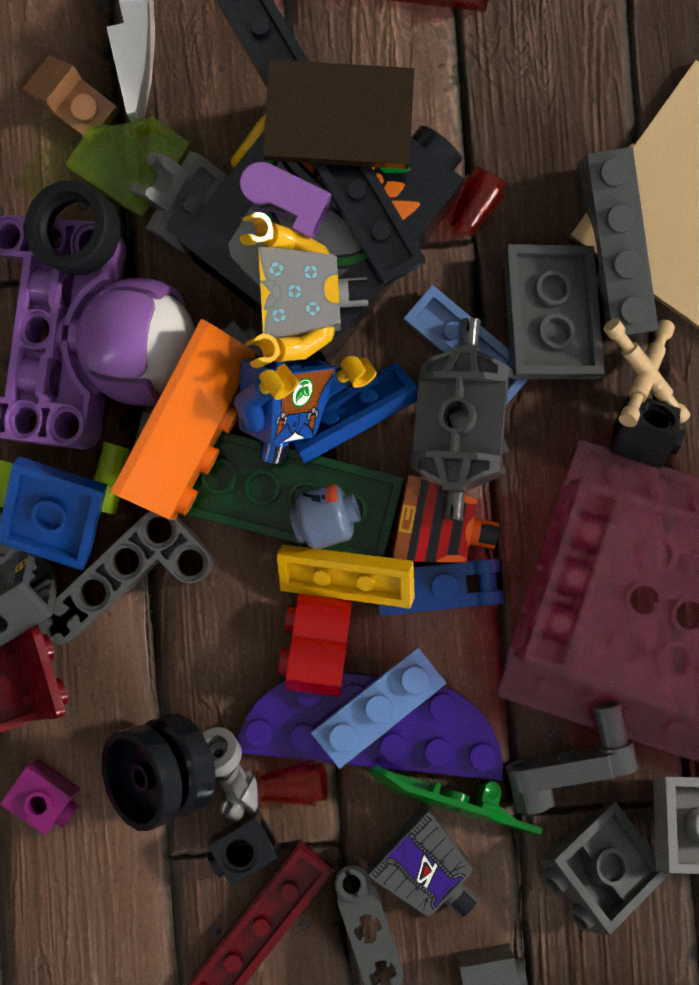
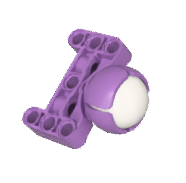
(100, 340)

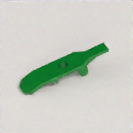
(485, 806)

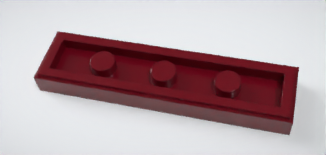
(265, 919)

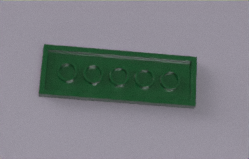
(259, 494)

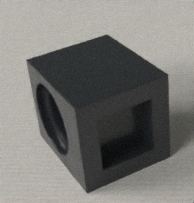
(653, 436)
(257, 833)

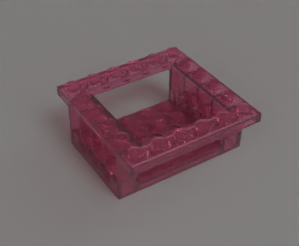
(577, 631)

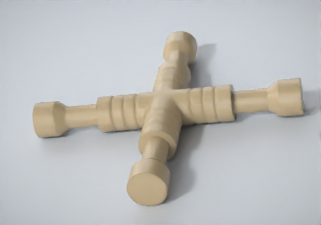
(646, 367)

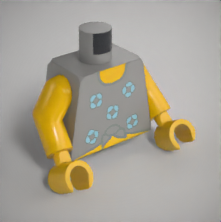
(297, 292)

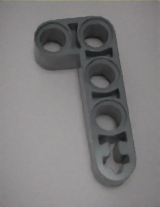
(118, 582)

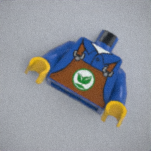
(288, 399)

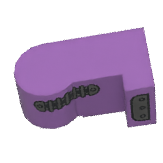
(286, 195)

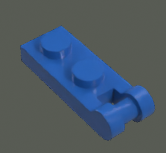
(446, 588)

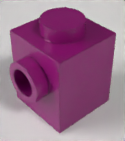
(42, 797)

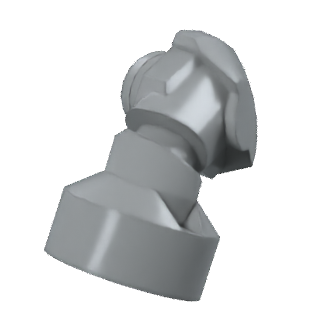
(238, 785)

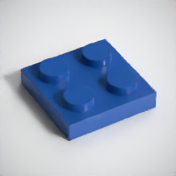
(51, 513)

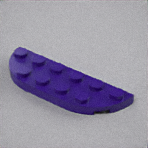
(437, 737)

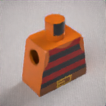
(427, 537)

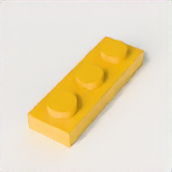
(346, 576)

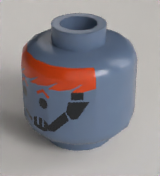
(324, 516)

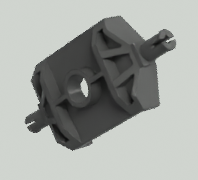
(473, 452)

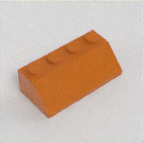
(185, 425)

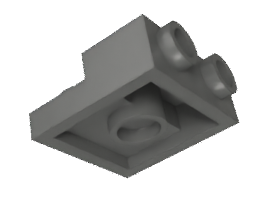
(602, 870)

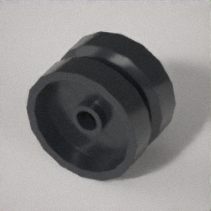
(158, 771)

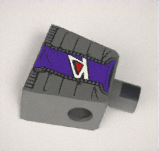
(425, 866)

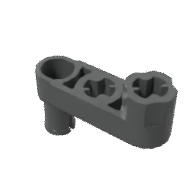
(536, 776)
(362, 903)

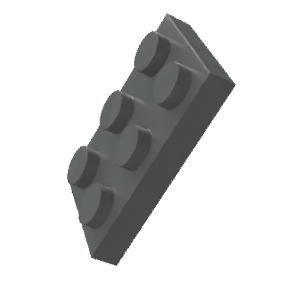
(553, 312)

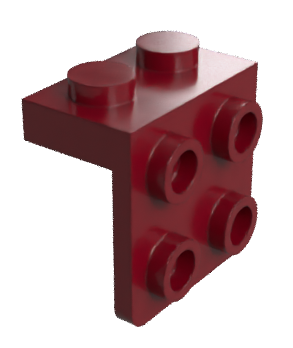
(28, 681)

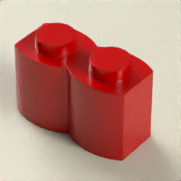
(317, 644)

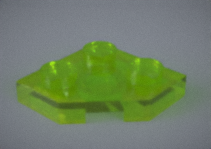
(117, 154)

